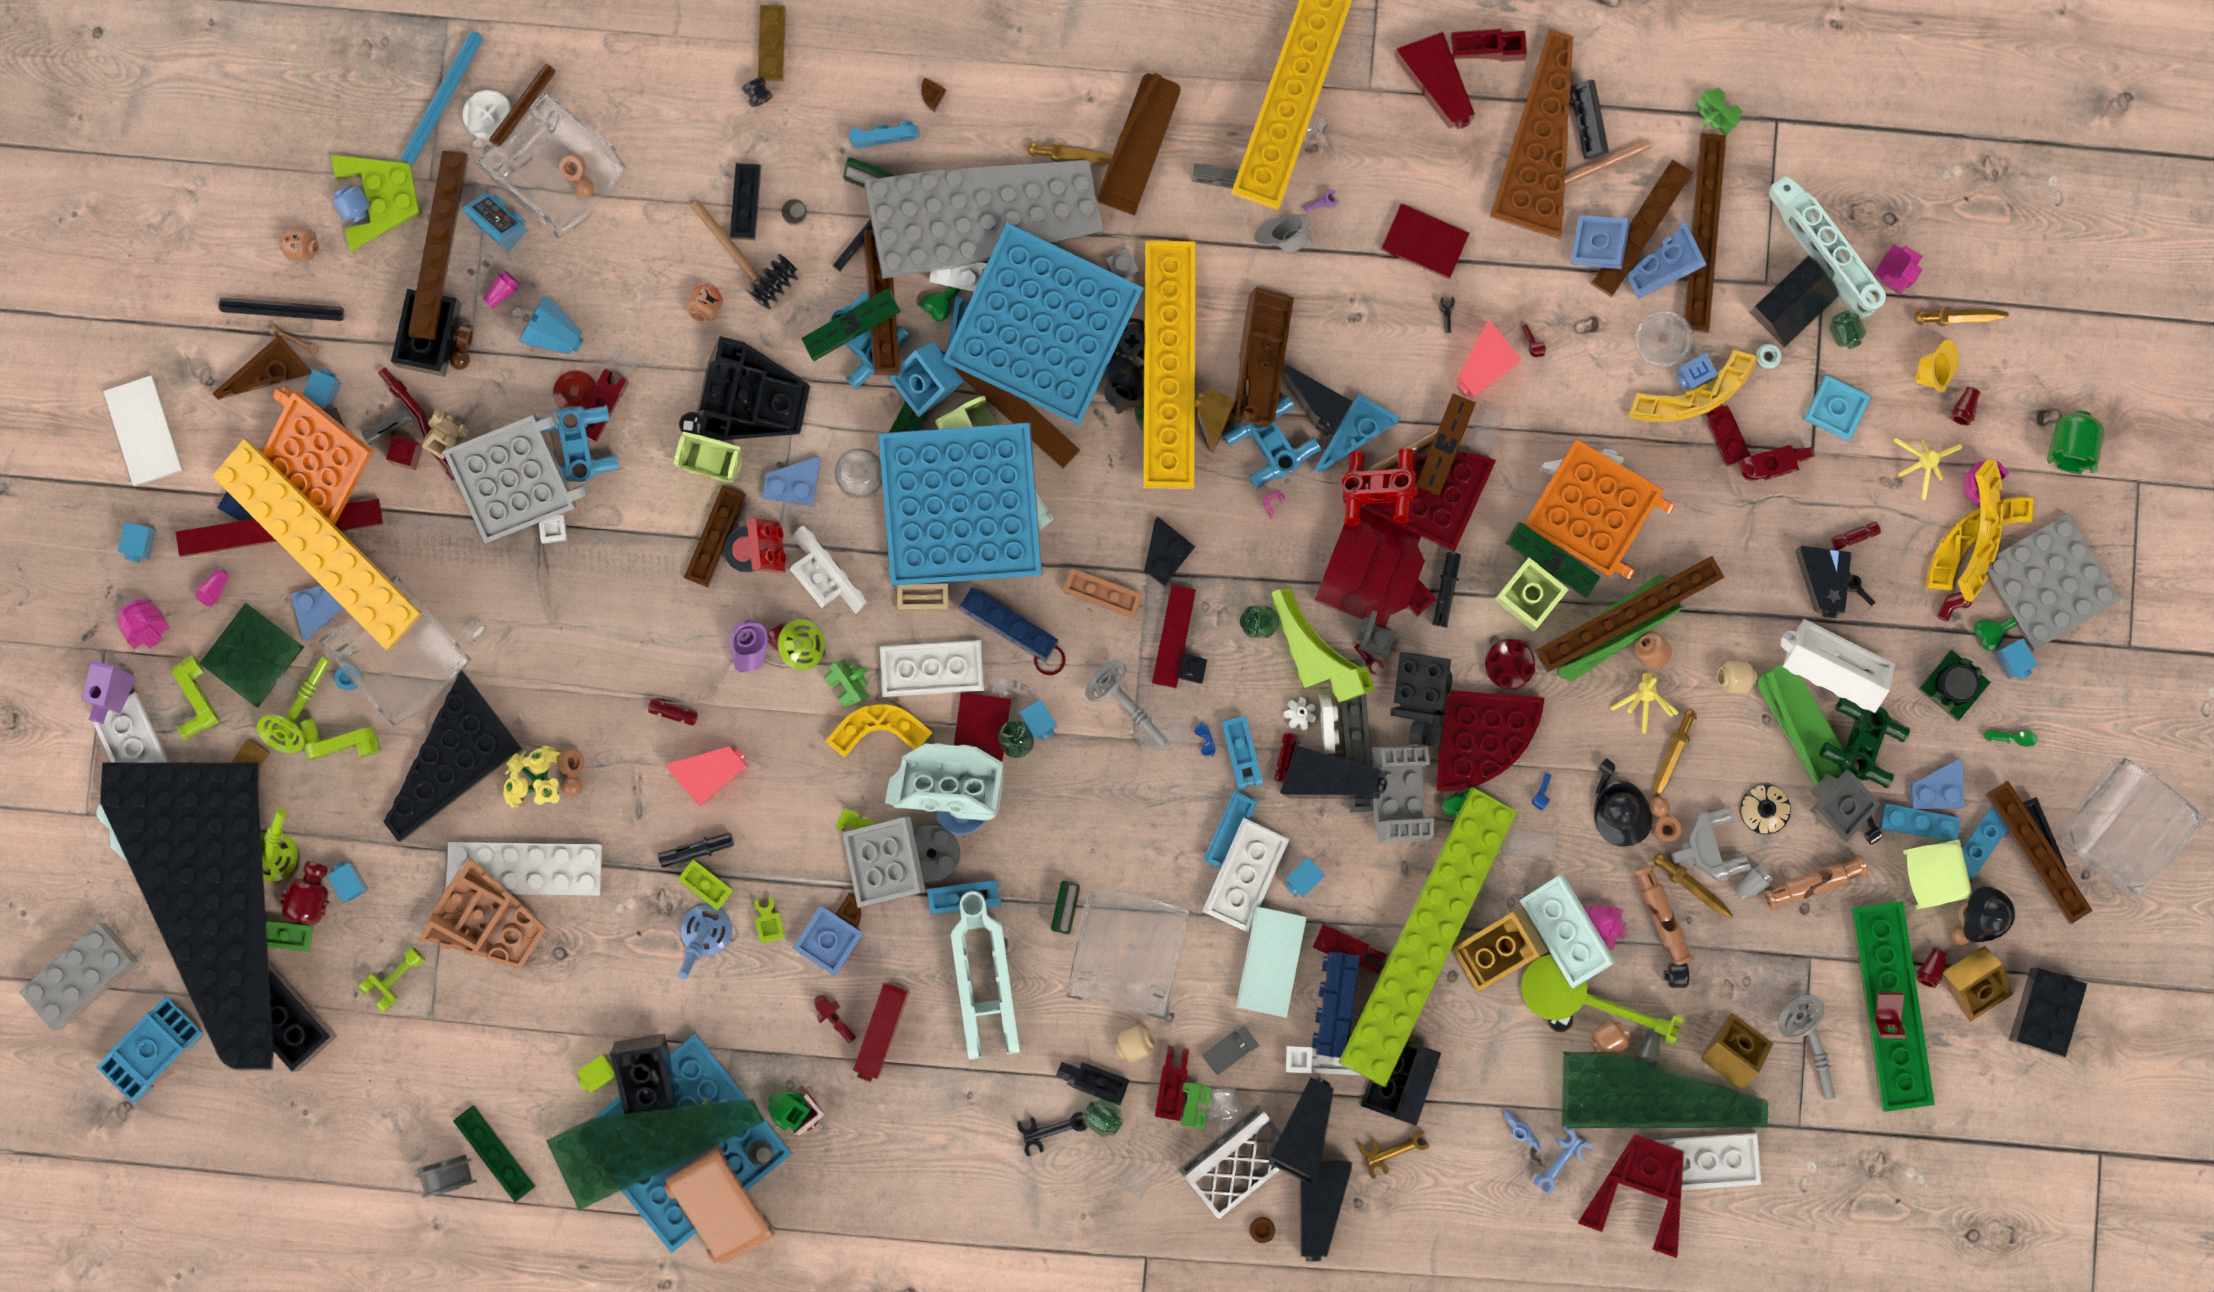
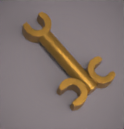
(1375, 1158)

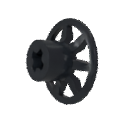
(1132, 342)

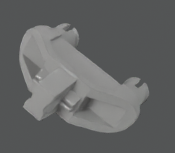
(1702, 848)

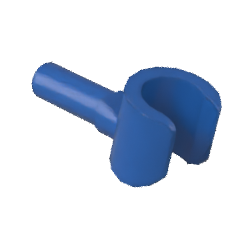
(1540, 800)

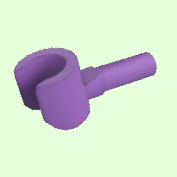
(1323, 202)

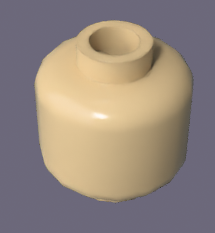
(1736, 677)
(1135, 1044)

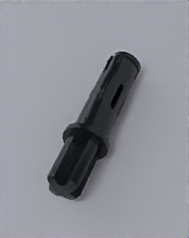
(1446, 589)
(696, 849)

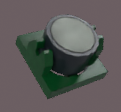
(1955, 685)

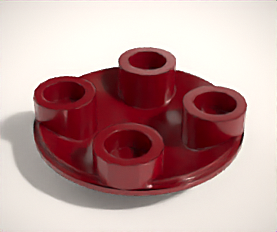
(1510, 664)

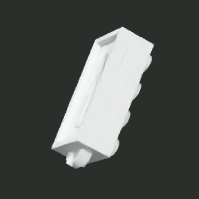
(1837, 665)

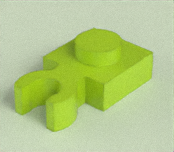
(769, 925)

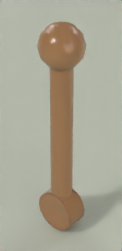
(312, 348)

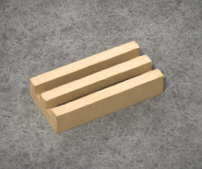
(900, 597)

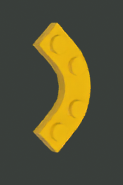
(877, 718)

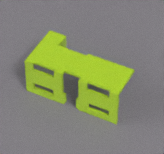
(852, 820)

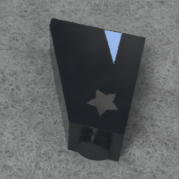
(1825, 578)

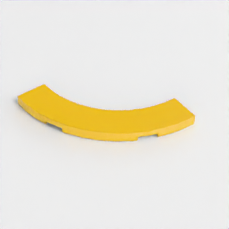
(1697, 400)
(1989, 533)
(1964, 534)

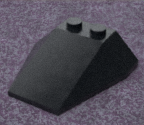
(748, 395)

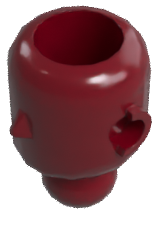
(306, 899)

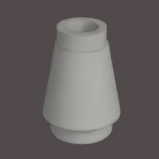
(1753, 883)

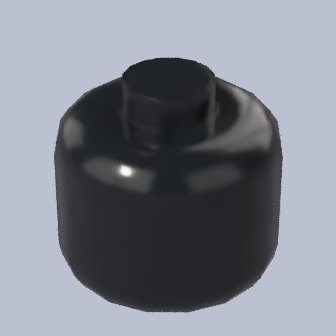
(1677, 975)

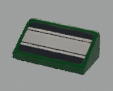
(858, 171)
(1065, 907)

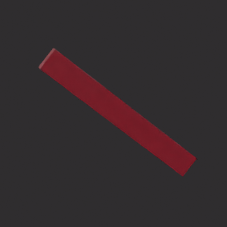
(251, 533)

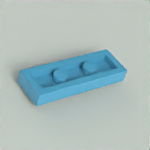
(1919, 823)

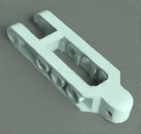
(1851, 277)
(975, 916)

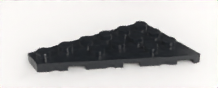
(458, 753)

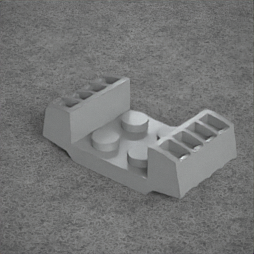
(1401, 808)

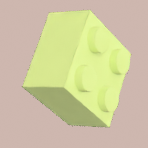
(1531, 594)

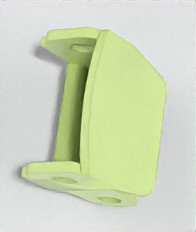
(967, 415)
(708, 457)
(1938, 874)

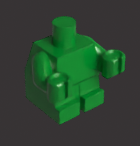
(787, 1109)

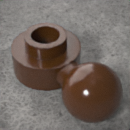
(463, 336)

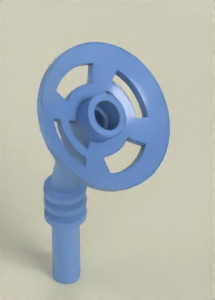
(695, 940)

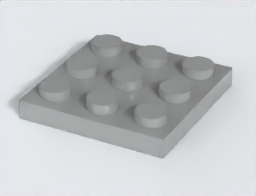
(884, 862)

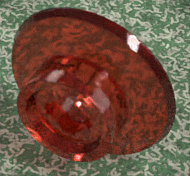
(573, 379)

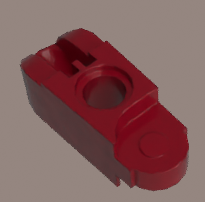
(1774, 463)

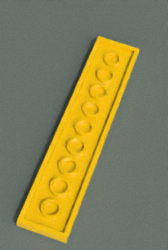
(1290, 101)
(1169, 365)
(317, 544)

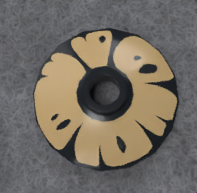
(1752, 809)

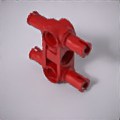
(1379, 487)

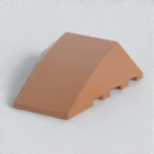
(482, 919)

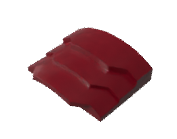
(1372, 569)

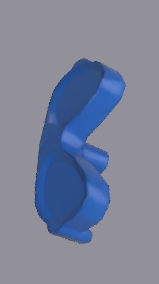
(1203, 731)

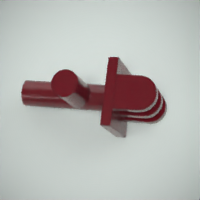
(827, 1011)

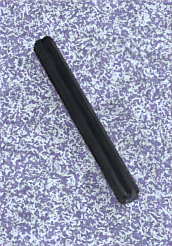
(281, 309)

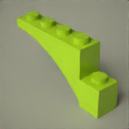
(1314, 657)

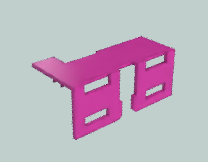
(1270, 497)

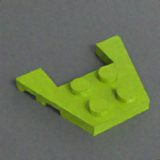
(390, 193)

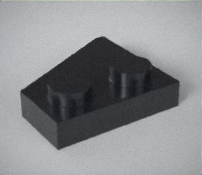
(1166, 552)

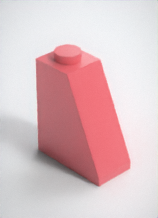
(1487, 362)
(708, 772)

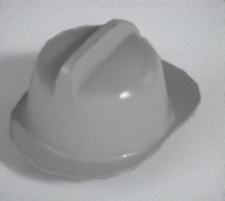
(1287, 233)

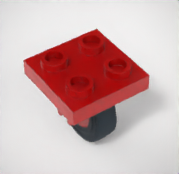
(756, 547)

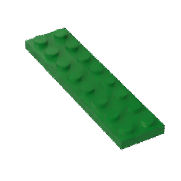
(1889, 967)

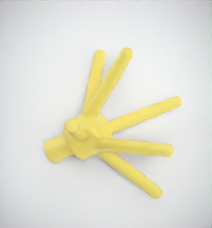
(1927, 460)
(1646, 693)

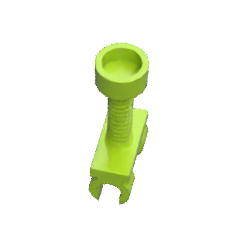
(412, 958)

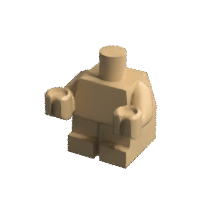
(443, 434)

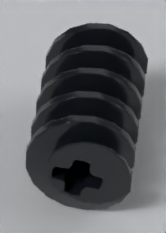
(773, 281)

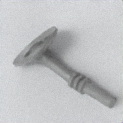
(1107, 682)
(1808, 1025)

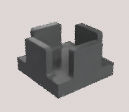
(1843, 804)

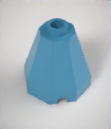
(551, 329)

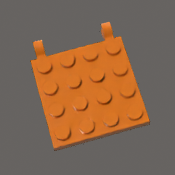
(316, 453)
(1595, 508)

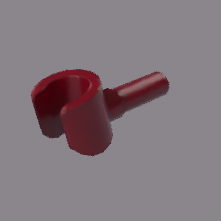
(1536, 349)
(1368, 659)

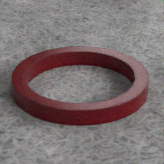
(1055, 672)

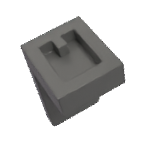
(1375, 639)
(1230, 1049)

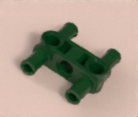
(1864, 742)

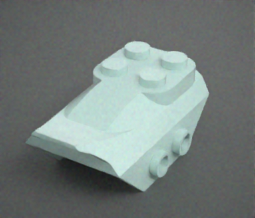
(948, 780)

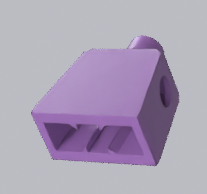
(106, 690)

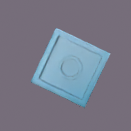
(1837, 408)

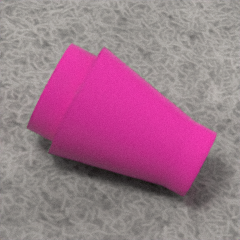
(501, 288)
(212, 588)

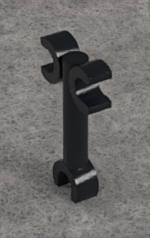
(1032, 1136)

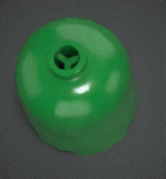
(2076, 443)

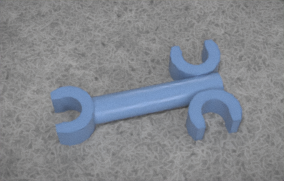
(1571, 1145)

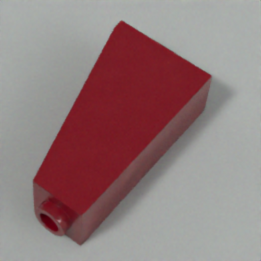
(1437, 77)
(880, 1031)

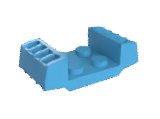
(149, 1050)

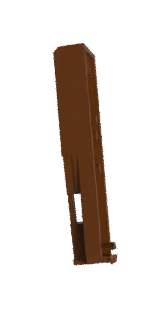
(1139, 144)
(1262, 356)

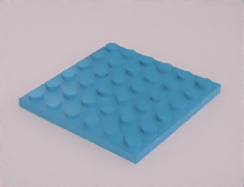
(1042, 324)
(960, 504)
(697, 1078)

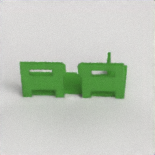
(1190, 1107)

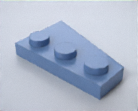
(1670, 262)

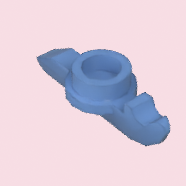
(1521, 1130)

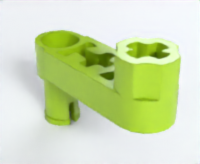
(186, 674)
(363, 739)

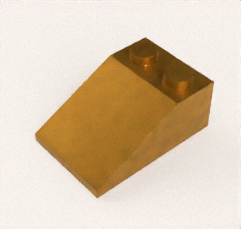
(1500, 949)

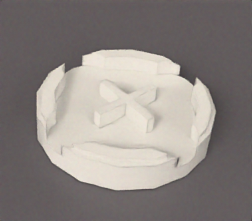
(485, 113)

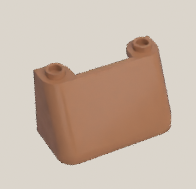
(718, 1206)

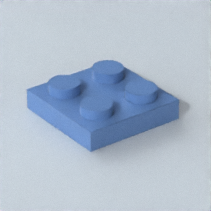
(1600, 241)
(828, 941)

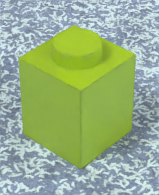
(596, 1074)

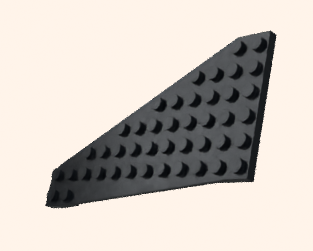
(200, 867)

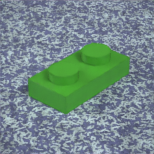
(289, 936)

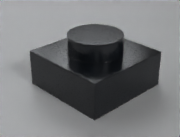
(1191, 668)

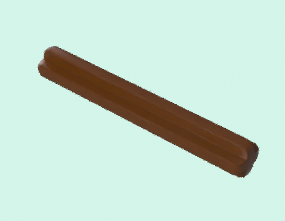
(522, 105)

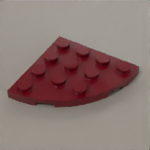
(1444, 516)
(1484, 736)

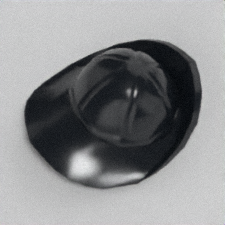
(1622, 814)
(1988, 915)

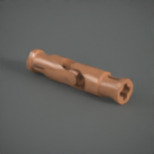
(1811, 884)
(1658, 904)

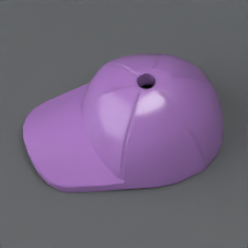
(750, 648)

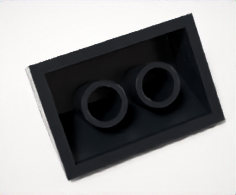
(1795, 301)
(1406, 1086)

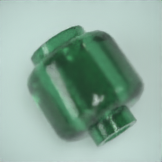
(1847, 329)
(1259, 621)
(1016, 739)
(1103, 1118)

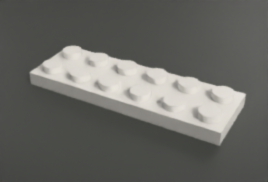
(534, 866)

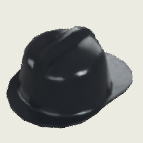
(1124, 385)

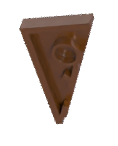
(270, 366)

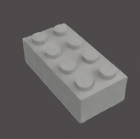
(78, 976)

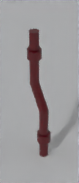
(399, 390)

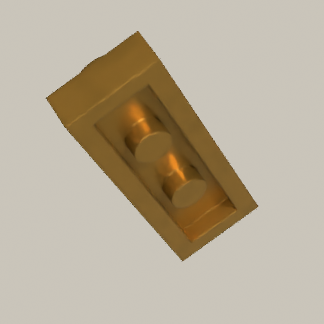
(771, 42)

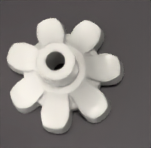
(1296, 717)

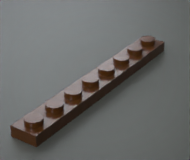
(1705, 229)
(438, 245)
(1629, 614)

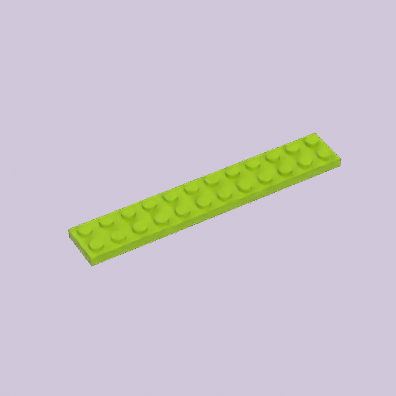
(1427, 937)

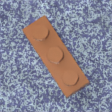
(1102, 593)

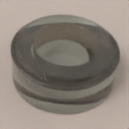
(794, 212)
(760, 1152)

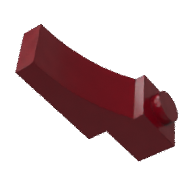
(1489, 44)

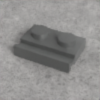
(1214, 175)

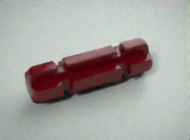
(1856, 535)
(672, 712)
(1285, 756)

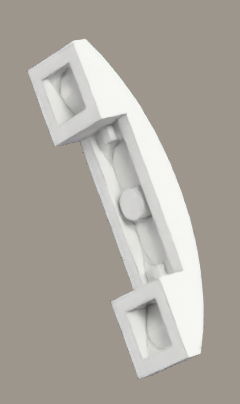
(1306, 1061)

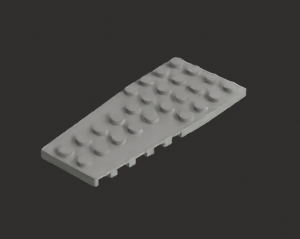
(958, 214)

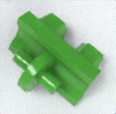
(1717, 112)
(851, 679)

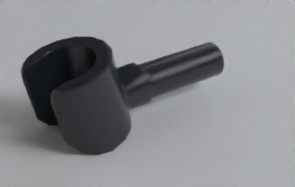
(1447, 313)
(1860, 591)
(1607, 768)
(1874, 834)

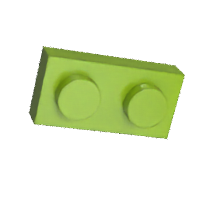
(705, 885)

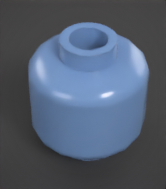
(351, 203)

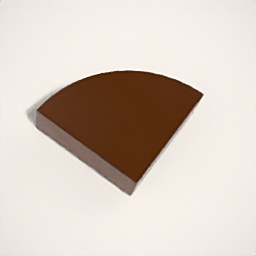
(932, 94)
(849, 911)

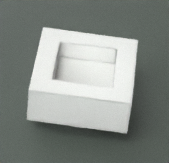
(553, 530)

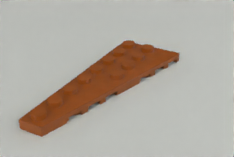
(1535, 170)

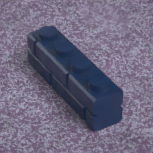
(1008, 624)
(1337, 1005)

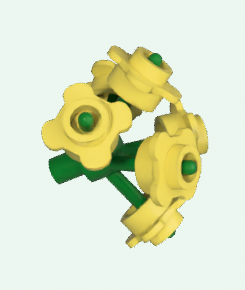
(539, 763)

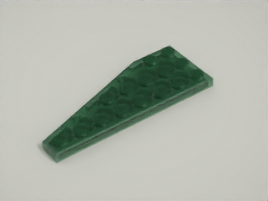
(1632, 1093)
(630, 1147)

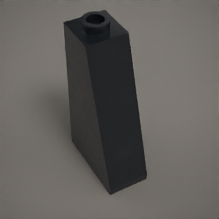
(1329, 777)
(1303, 1138)
(1321, 1208)

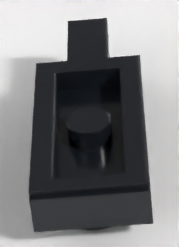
(1094, 1081)

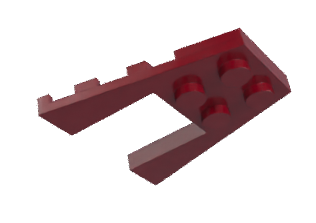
(1650, 1169)

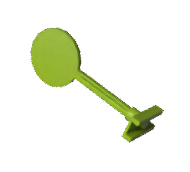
(1552, 998)

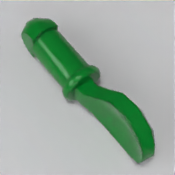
(2022, 738)

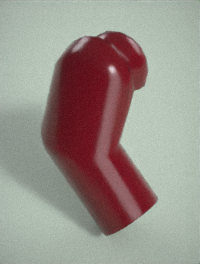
(1950, 603)

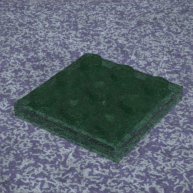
(251, 655)

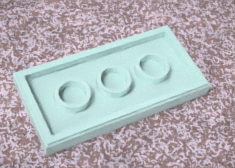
(1567, 931)
(1271, 962)

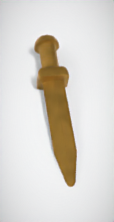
(1058, 152)
(1944, 316)
(1679, 739)
(1679, 875)

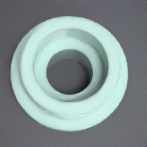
(1774, 351)

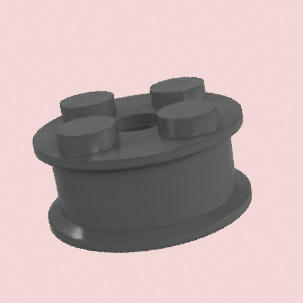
(946, 849)
(445, 1176)

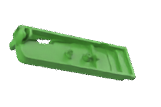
(1579, 665)
(1801, 720)

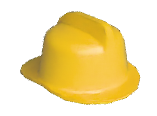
(1939, 367)

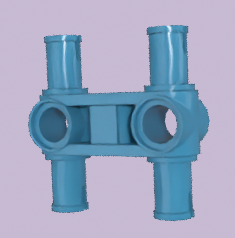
(862, 345)
(576, 445)
(1273, 446)

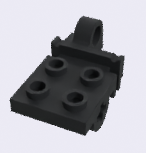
(1422, 692)

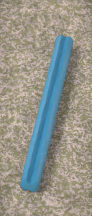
(441, 97)

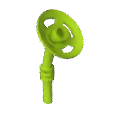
(800, 644)
(286, 725)
(273, 851)

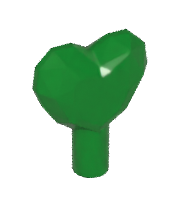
(938, 303)
(1993, 632)
(1453, 804)

